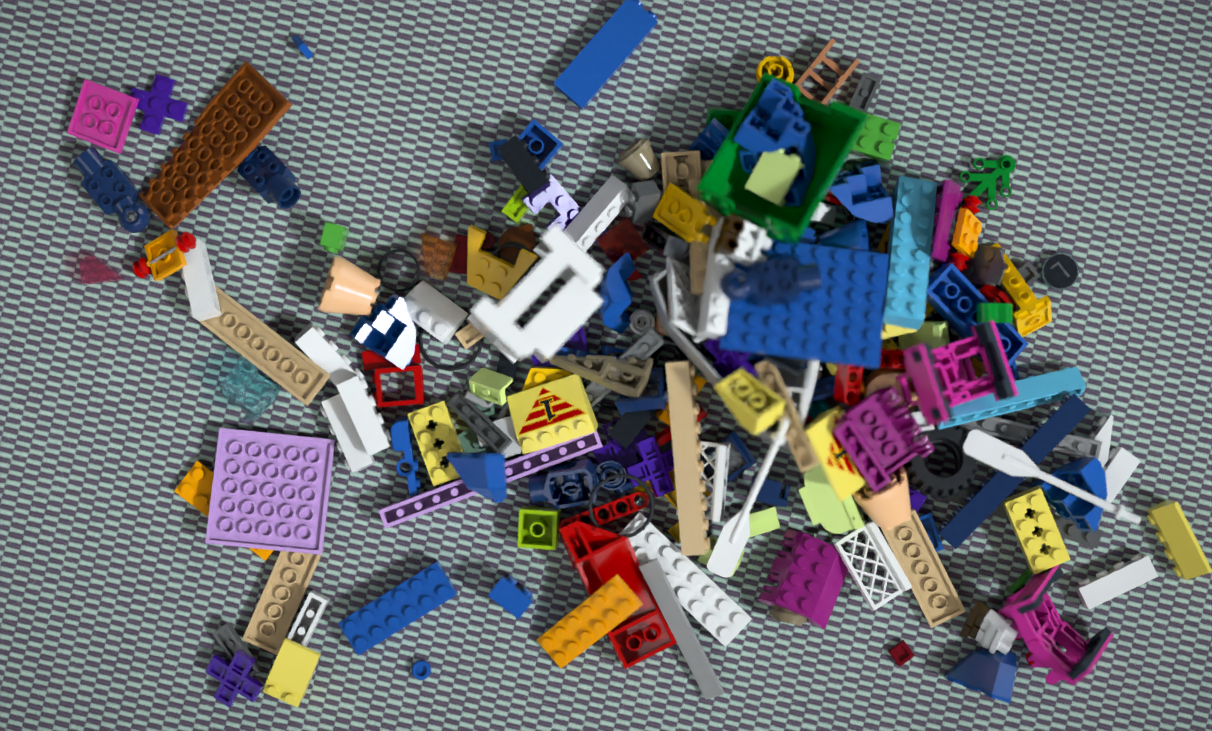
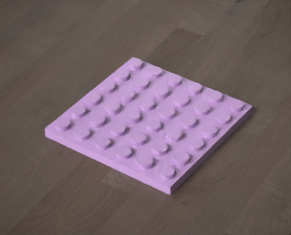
(270, 491)

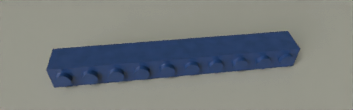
(1000, 485)

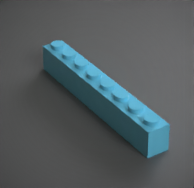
(1031, 392)

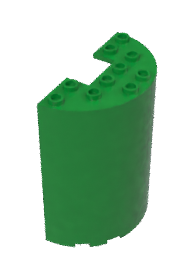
(834, 135)

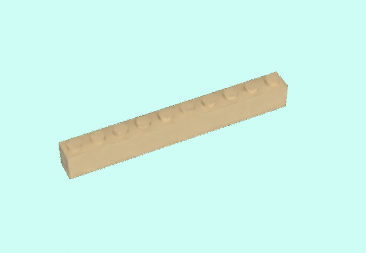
(687, 457)

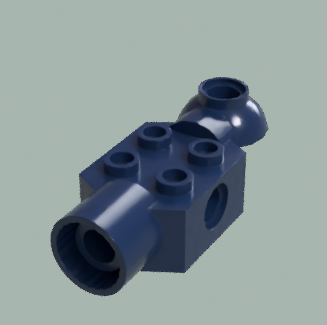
(270, 177)
(112, 189)
(772, 282)
(573, 482)

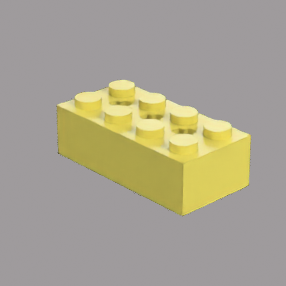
(427, 438)
(1024, 525)

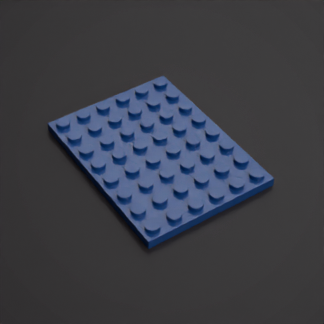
(825, 325)

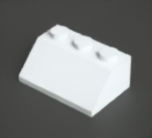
(434, 311)

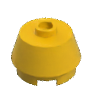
(777, 67)

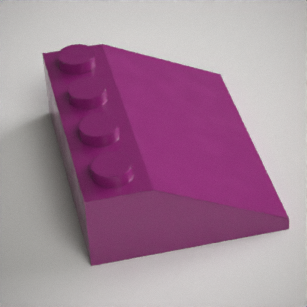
(945, 216)

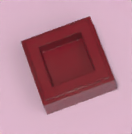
(901, 653)

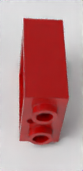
(418, 382)

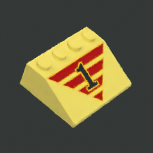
(551, 413)
(834, 458)

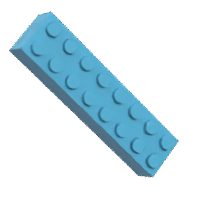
(909, 252)

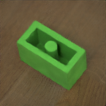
(334, 237)

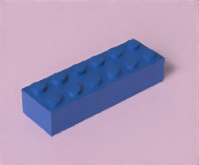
(957, 303)
(398, 608)

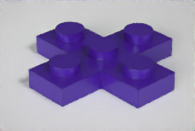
(159, 105)
(728, 360)
(612, 452)
(653, 467)
(234, 678)

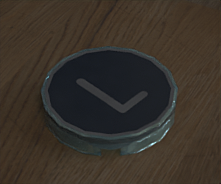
(1059, 271)

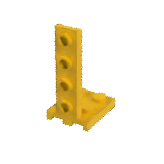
(1032, 312)

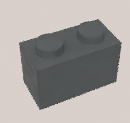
(642, 201)

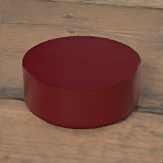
(488, 241)

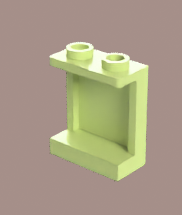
(774, 176)
(930, 331)

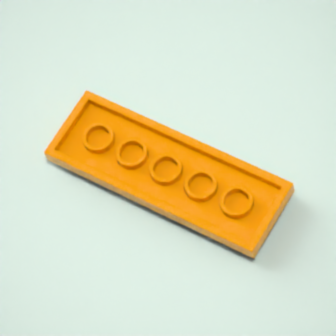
(197, 490)
(589, 621)

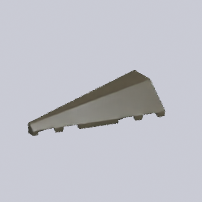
(620, 375)

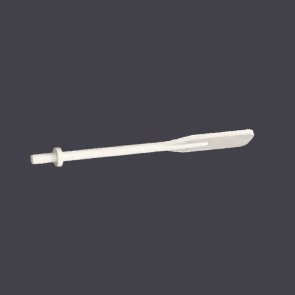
(1017, 463)
(737, 529)

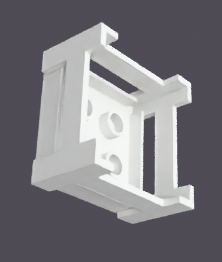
(559, 317)

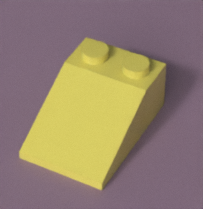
(750, 401)
(291, 672)

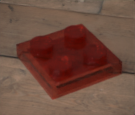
(621, 240)

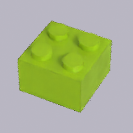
(538, 527)

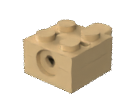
(682, 169)

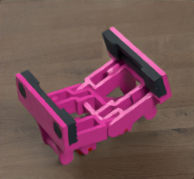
(948, 386)
(1043, 632)

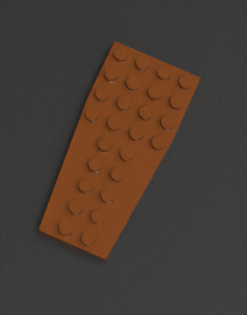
(221, 139)

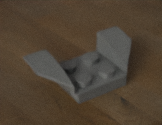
(986, 267)

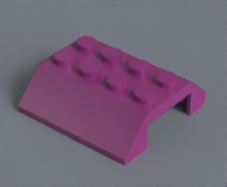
(881, 436)
(806, 578)

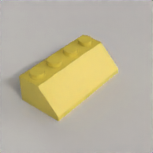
(1178, 540)

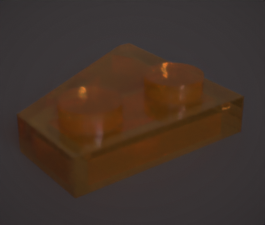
(437, 255)

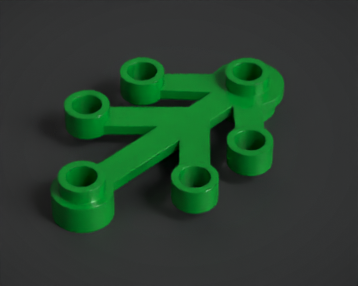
(989, 180)

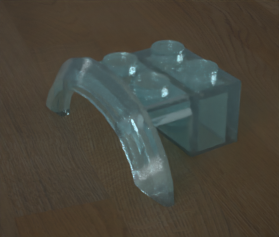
(249, 389)

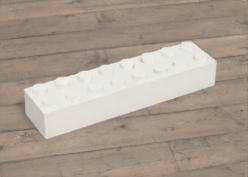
(691, 585)

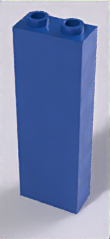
(606, 53)

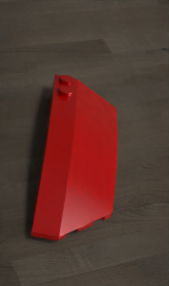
(597, 559)

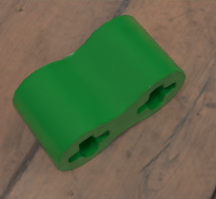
(994, 311)

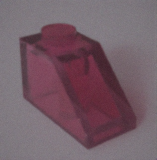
(97, 271)

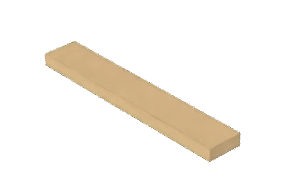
(795, 433)

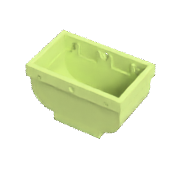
(824, 505)

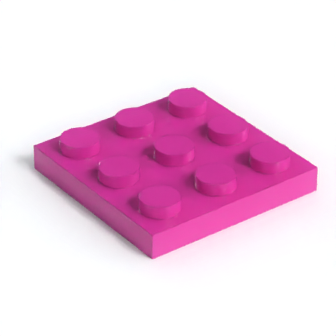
(102, 116)

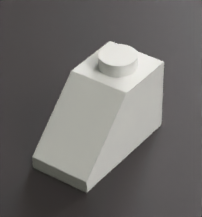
(825, 214)

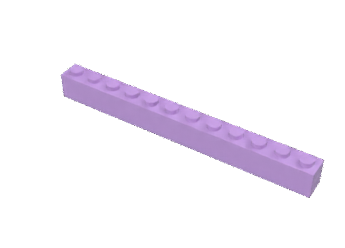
(514, 468)

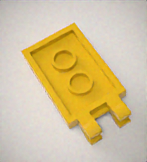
(683, 214)

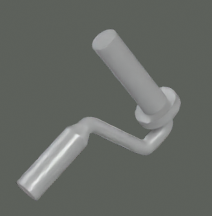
(482, 403)

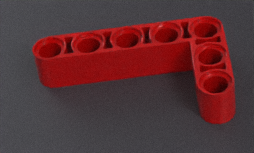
(849, 377)
(614, 513)

